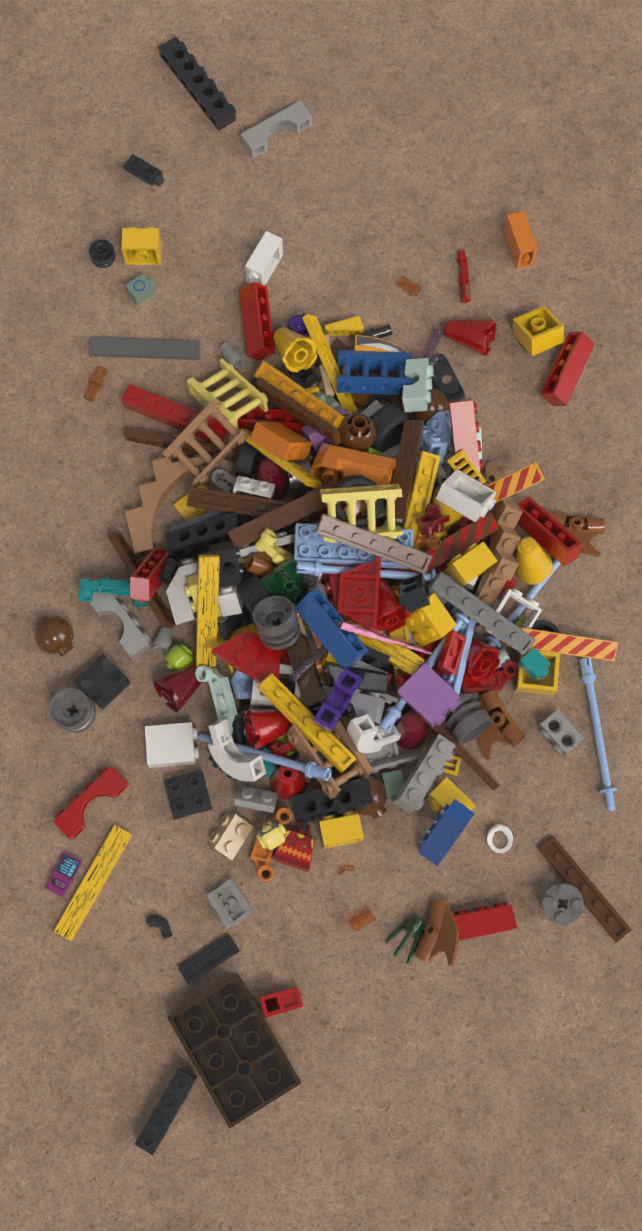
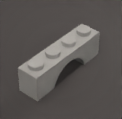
(294, 117)
(133, 640)
(363, 704)

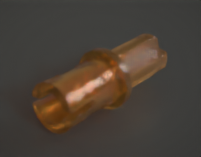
(95, 383)

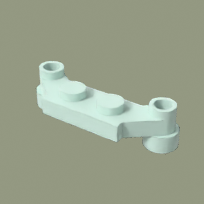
(220, 691)

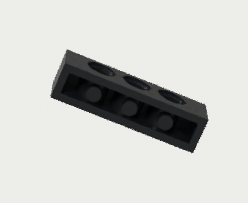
(197, 537)
(304, 803)
(165, 1111)

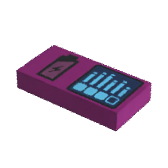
(64, 875)

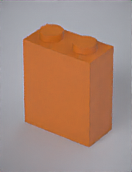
(520, 239)
(281, 441)

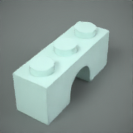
(417, 395)

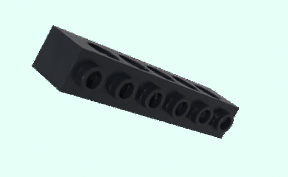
(219, 117)

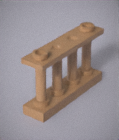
(187, 437)
(360, 766)

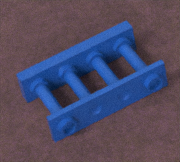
(374, 361)

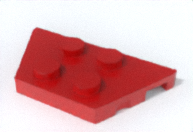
(360, 594)
(250, 656)

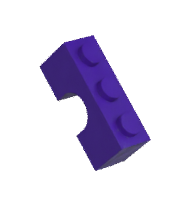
(338, 701)

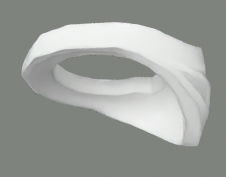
(499, 827)

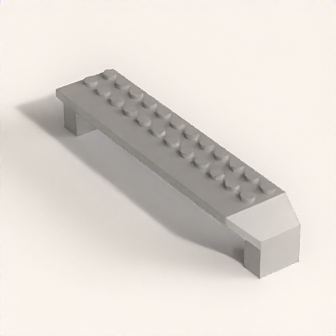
(188, 566)

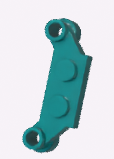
(105, 586)

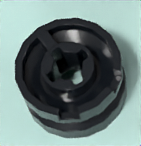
(99, 260)

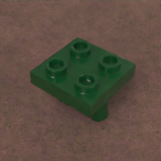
(285, 581)

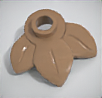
(494, 471)

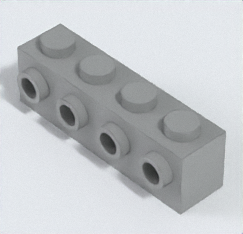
(424, 773)

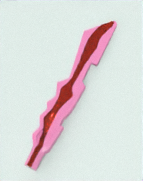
(365, 632)

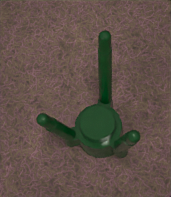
(413, 927)

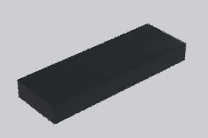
(229, 624)
(371, 680)
(208, 959)

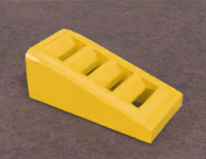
(346, 327)
(460, 454)

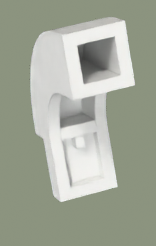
(369, 737)
(230, 758)

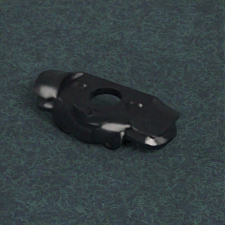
(441, 368)

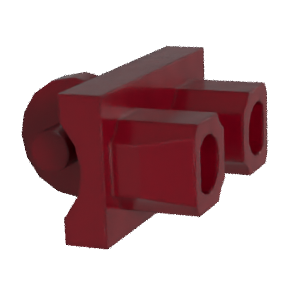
(433, 520)

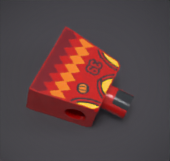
(296, 849)

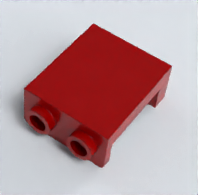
(451, 654)

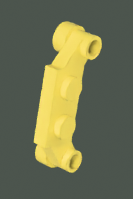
(266, 544)

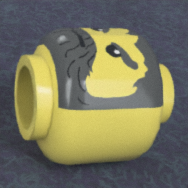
(271, 835)

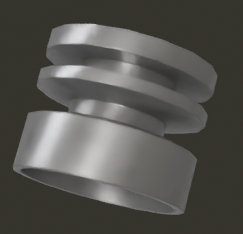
(276, 622)
(68, 700)
(467, 720)

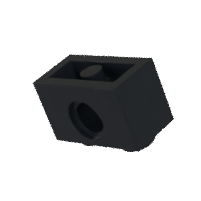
(230, 574)

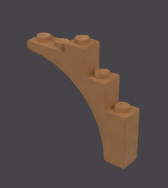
(142, 519)
(502, 547)

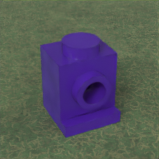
(297, 324)

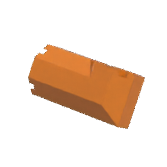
(339, 462)

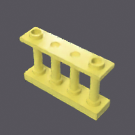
(199, 392)
(369, 494)

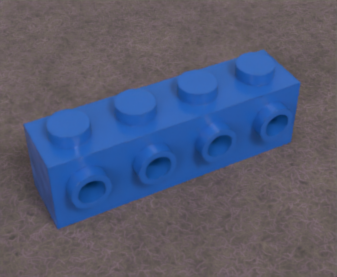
(324, 622)
(445, 831)

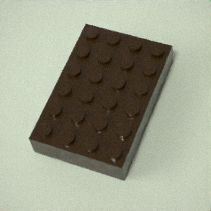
(234, 1050)

